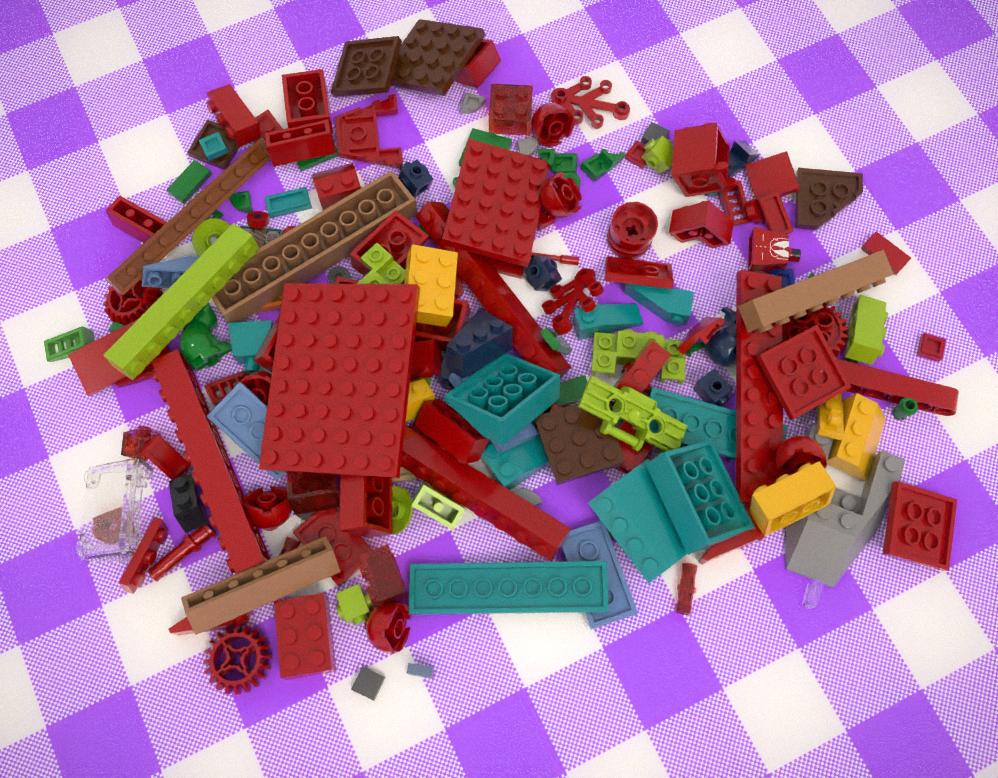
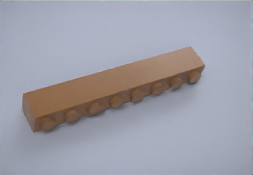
(814, 291)

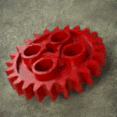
(833, 326)

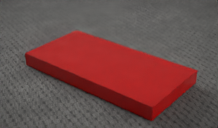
(94, 369)

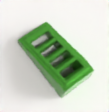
(81, 335)

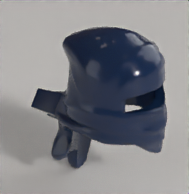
(722, 344)

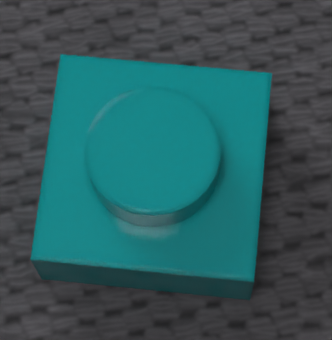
(213, 146)

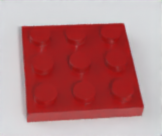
(803, 372)
(920, 526)

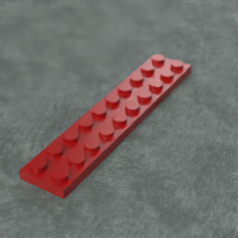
(757, 406)

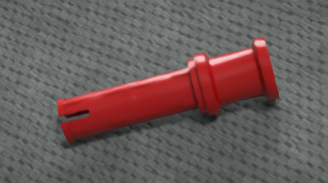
(191, 543)

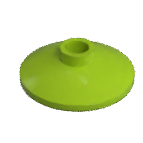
(206, 230)
(401, 509)

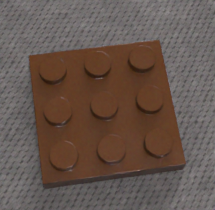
(366, 66)
(575, 444)

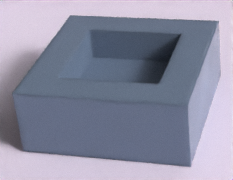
(420, 671)

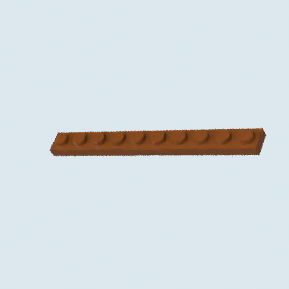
(189, 217)

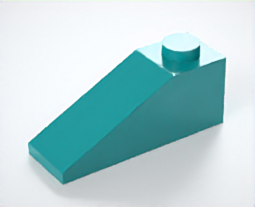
(668, 304)
(606, 319)

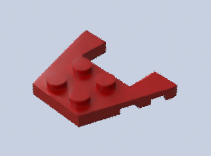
(359, 134)

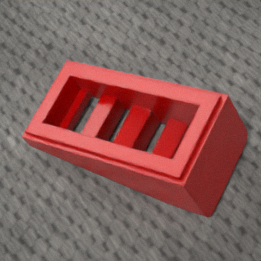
(741, 201)
(220, 384)

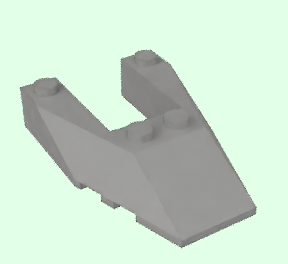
(833, 537)

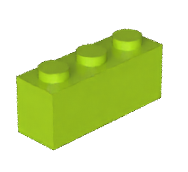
(866, 330)

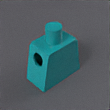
(246, 341)

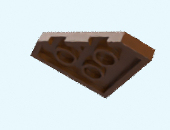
(824, 195)

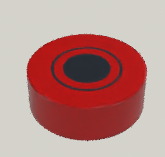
(257, 219)

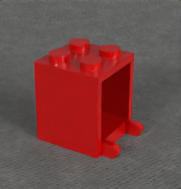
(701, 160)

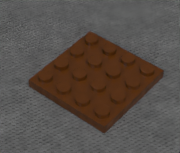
(435, 55)

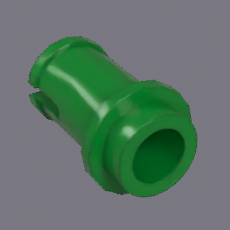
(905, 408)

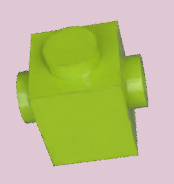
(659, 154)
(354, 605)

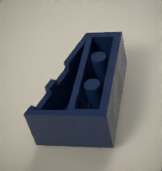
(478, 344)

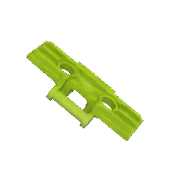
(635, 409)

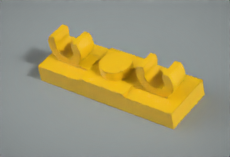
(830, 418)

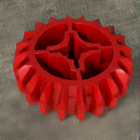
(132, 304)
(230, 666)

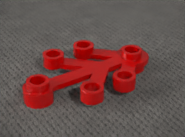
(588, 102)
(583, 279)

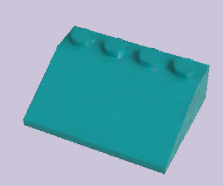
(505, 397)
(515, 464)
(699, 496)
(640, 522)

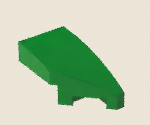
(559, 161)
(601, 163)

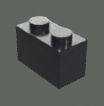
(187, 503)

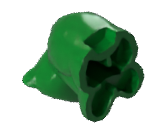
(198, 343)

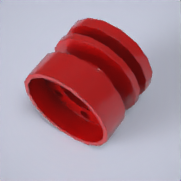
(632, 219)

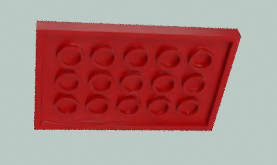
(496, 203)

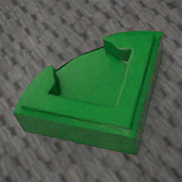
(242, 201)

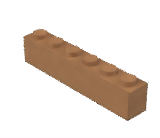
(260, 585)

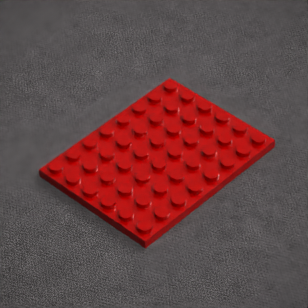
(341, 379)

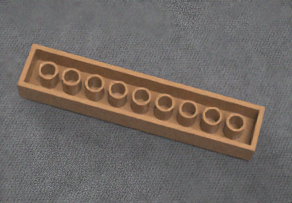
(312, 246)

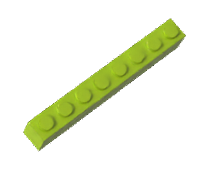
(181, 302)

